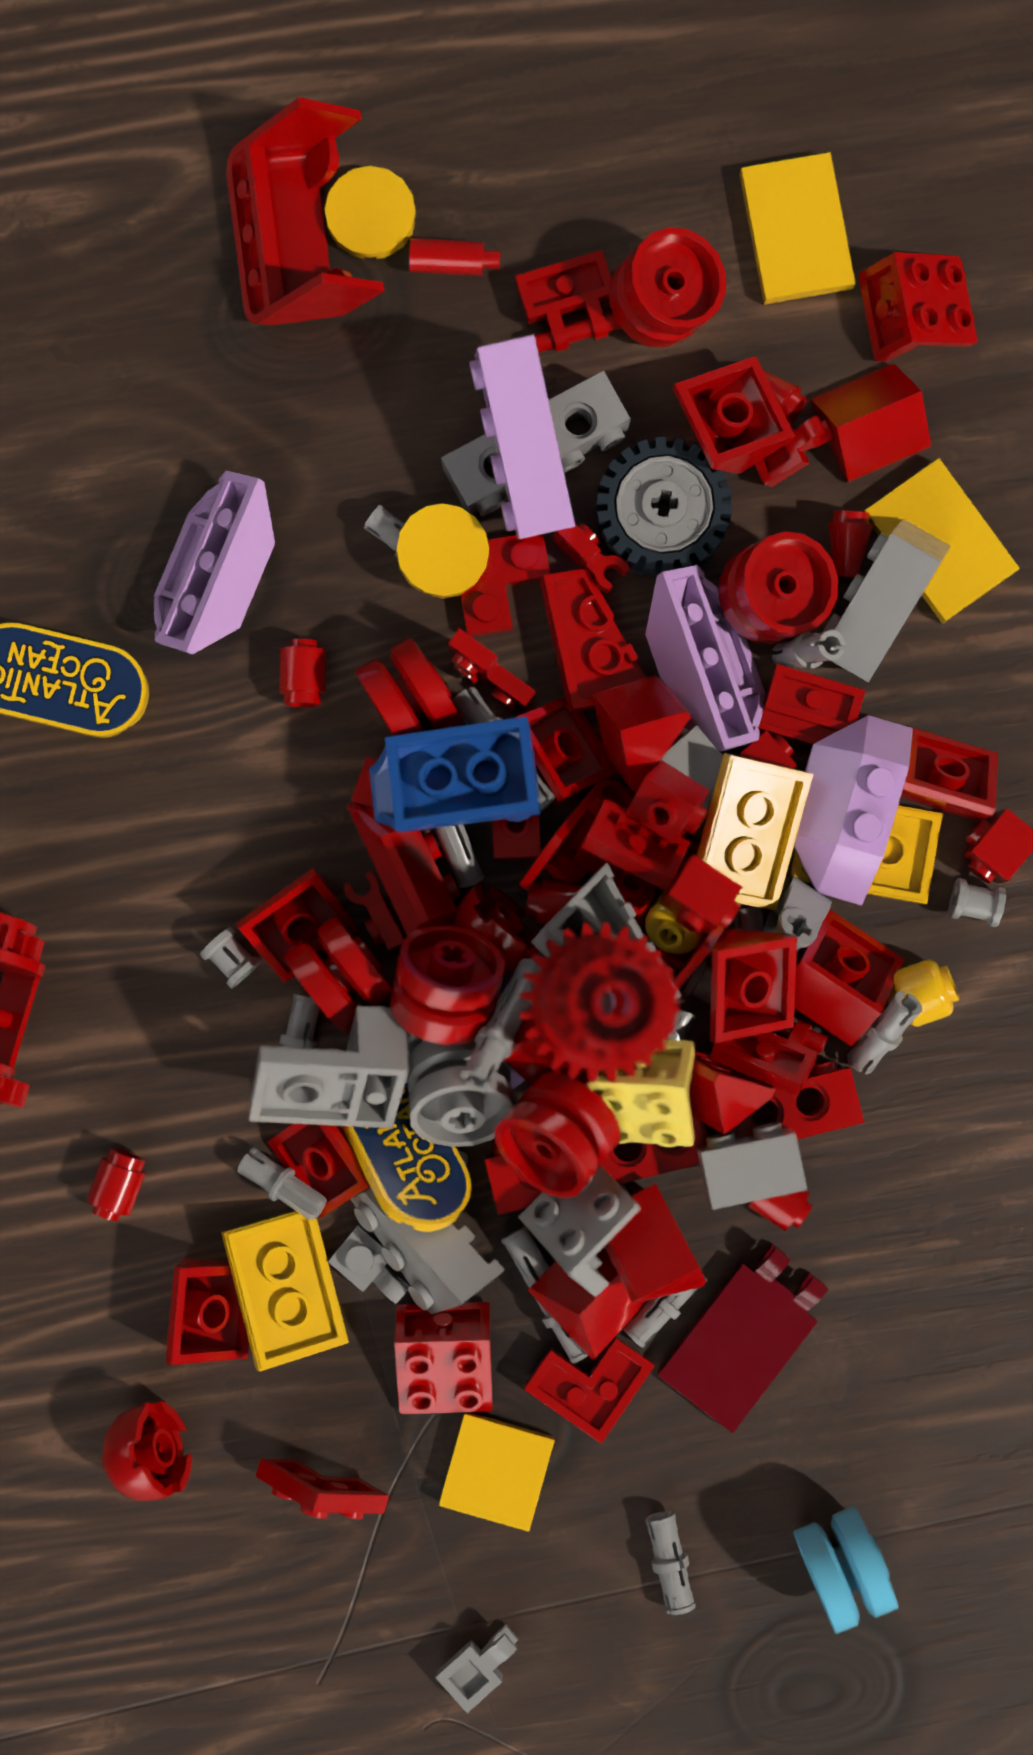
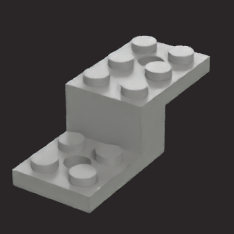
(344, 1086)

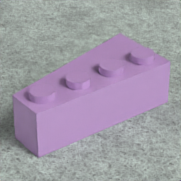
(523, 437)

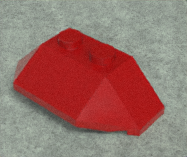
(408, 871)

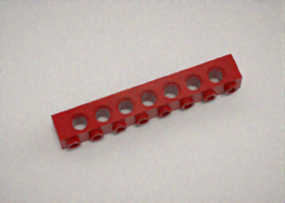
(836, 1110)

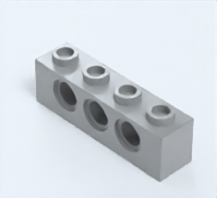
(589, 400)

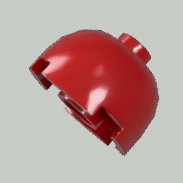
(499, 920)
(146, 1453)

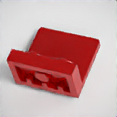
(916, 303)
(631, 848)
(443, 1359)

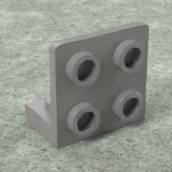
(581, 1226)

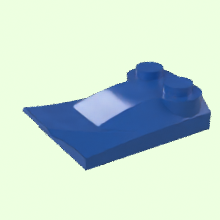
(456, 776)

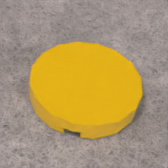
(370, 212)
(442, 550)

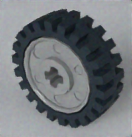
(629, 510)

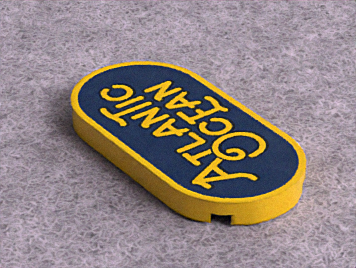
(69, 682)
(409, 1175)

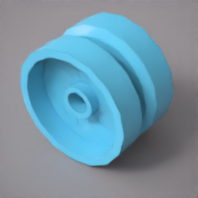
(846, 1569)

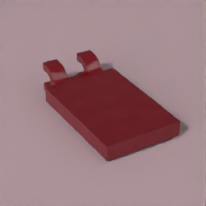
(743, 1339)

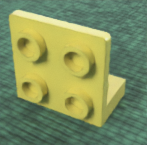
(655, 1101)

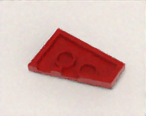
(586, 639)

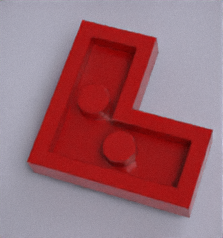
(508, 564)
(477, 662)
(592, 1399)
(318, 1493)

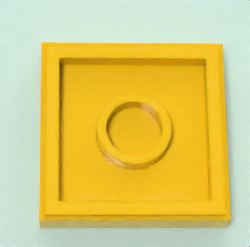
(496, 1471)

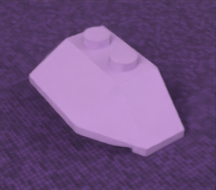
(214, 565)
(704, 659)
(852, 805)

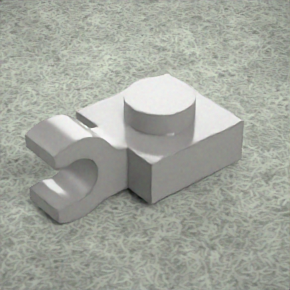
(363, 1263)
(474, 1671)

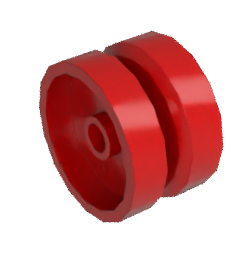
(667, 287)
(778, 588)
(413, 694)
(336, 979)
(446, 984)
(557, 1135)

